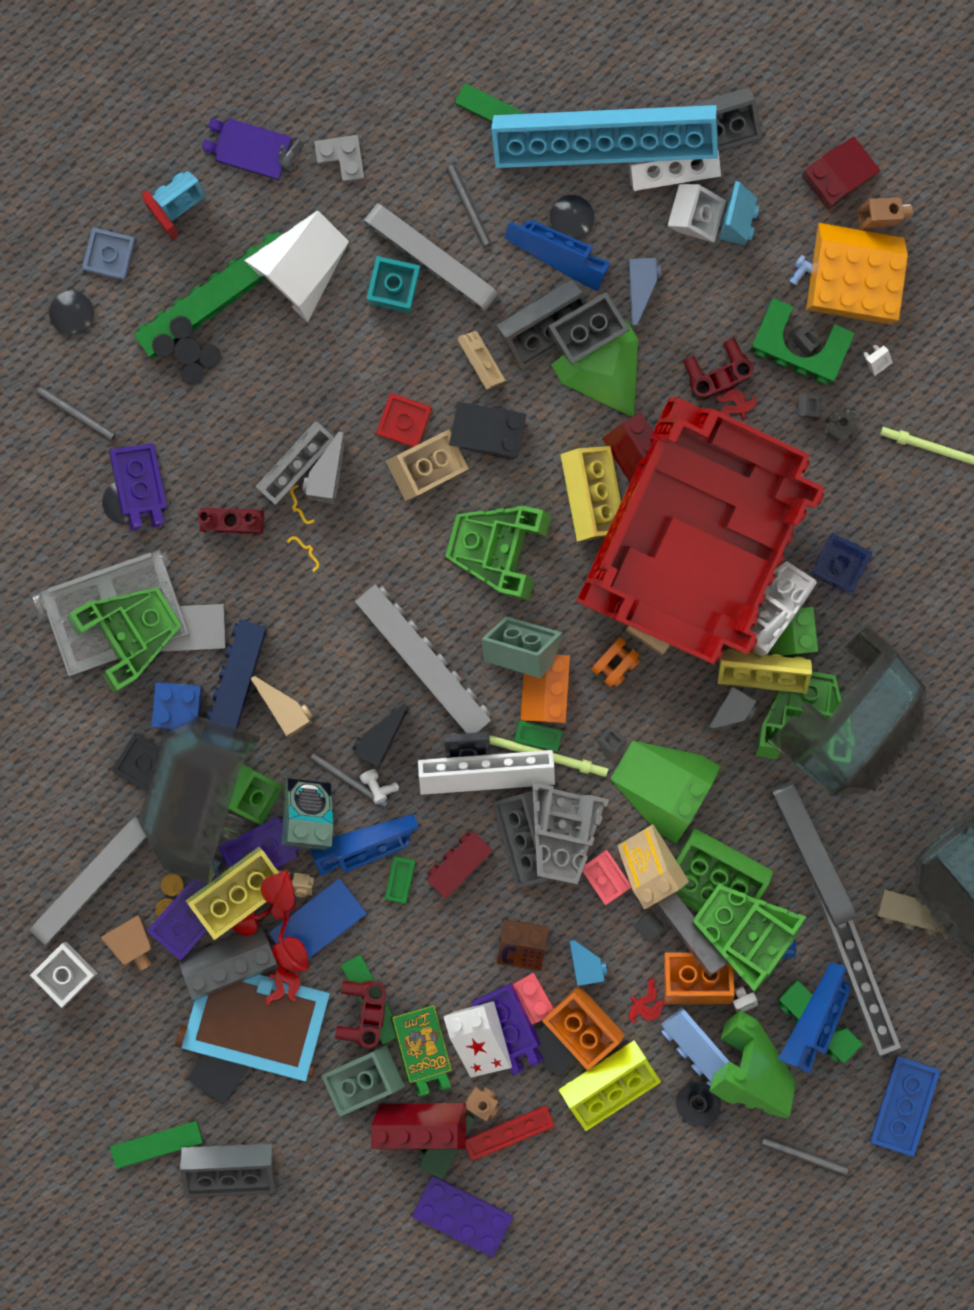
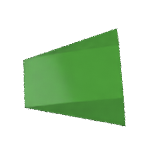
(748, 932)

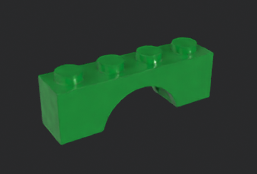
(795, 999)

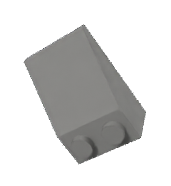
(325, 474)

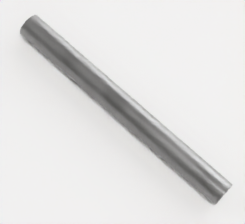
(468, 205)
(75, 413)
(343, 776)
(803, 1155)

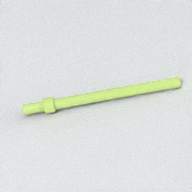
(903, 438)
(584, 766)

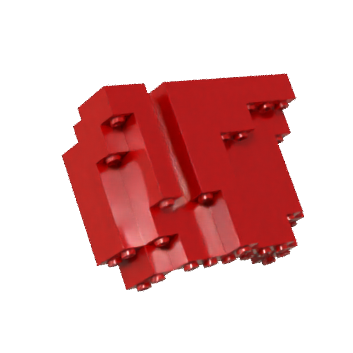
(701, 532)

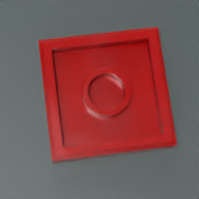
(159, 215)
(403, 420)

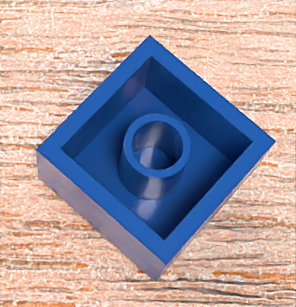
(175, 704)

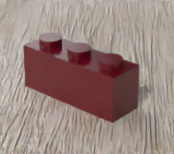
(458, 864)

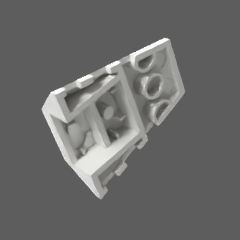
(302, 261)
(781, 605)

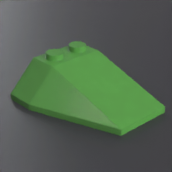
(664, 785)

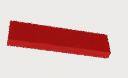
(509, 1133)

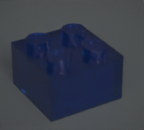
(841, 563)

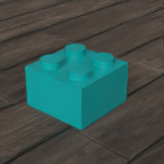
(393, 284)

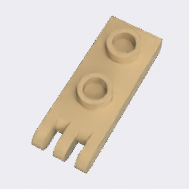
(481, 359)

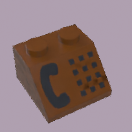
(522, 944)

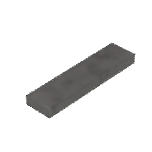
(699, 945)

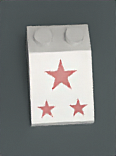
(478, 1039)

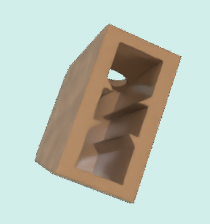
(882, 213)
(130, 942)

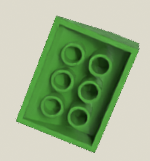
(712, 863)

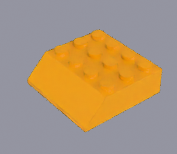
(857, 274)

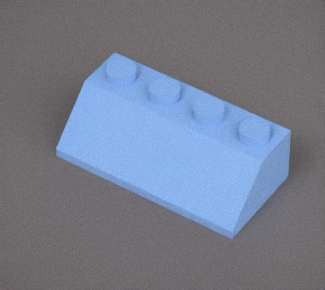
(693, 1043)

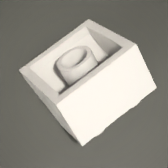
(696, 212)

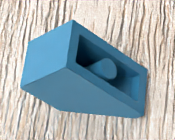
(586, 965)

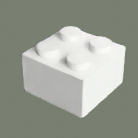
(63, 974)

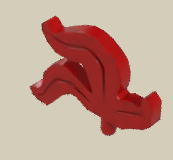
(739, 399)
(290, 979)
(646, 1012)

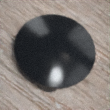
(572, 216)
(71, 312)

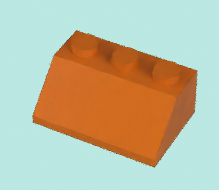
(546, 697)
(689, 983)
(583, 1028)

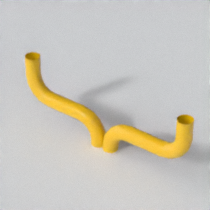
(297, 509)
(306, 547)

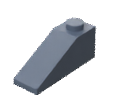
(642, 280)

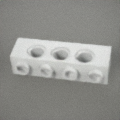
(664, 176)

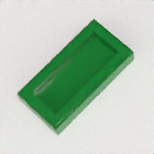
(538, 736)
(400, 880)

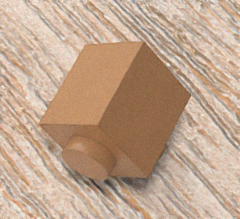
(482, 1103)

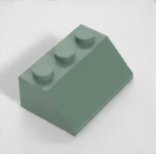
(521, 646)

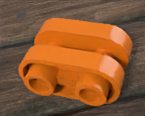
(615, 676)

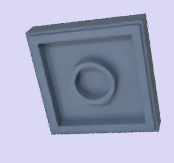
(108, 254)

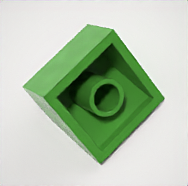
(798, 636)
(254, 795)

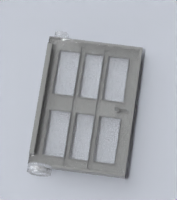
(131, 576)

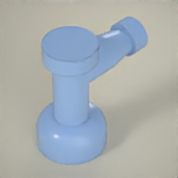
(803, 267)

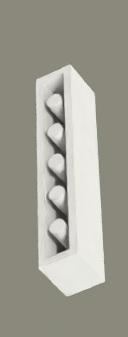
(486, 772)

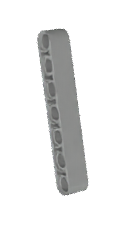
(430, 255)
(88, 882)

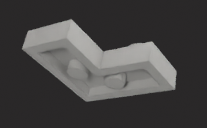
(346, 151)

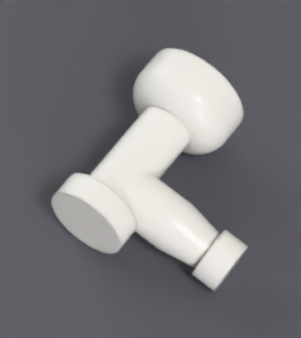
(379, 793)

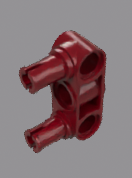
(722, 378)
(215, 519)
(371, 1014)

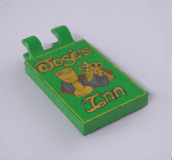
(422, 1048)

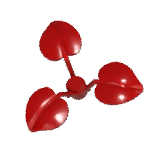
(280, 892)

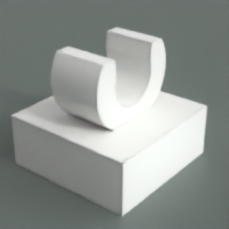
(878, 360)
(744, 1001)

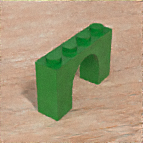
(770, 344)

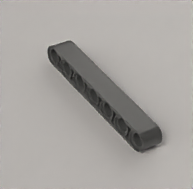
(813, 854)

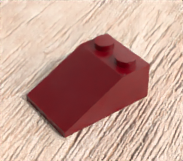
(840, 172)

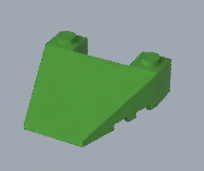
(492, 544)
(134, 627)
(821, 695)
(762, 1077)

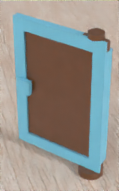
(248, 1032)

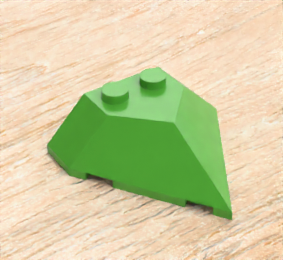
(606, 373)

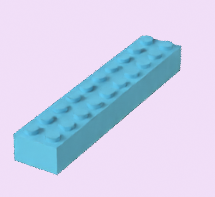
(605, 136)

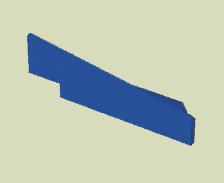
(560, 252)
(365, 845)
(818, 1020)

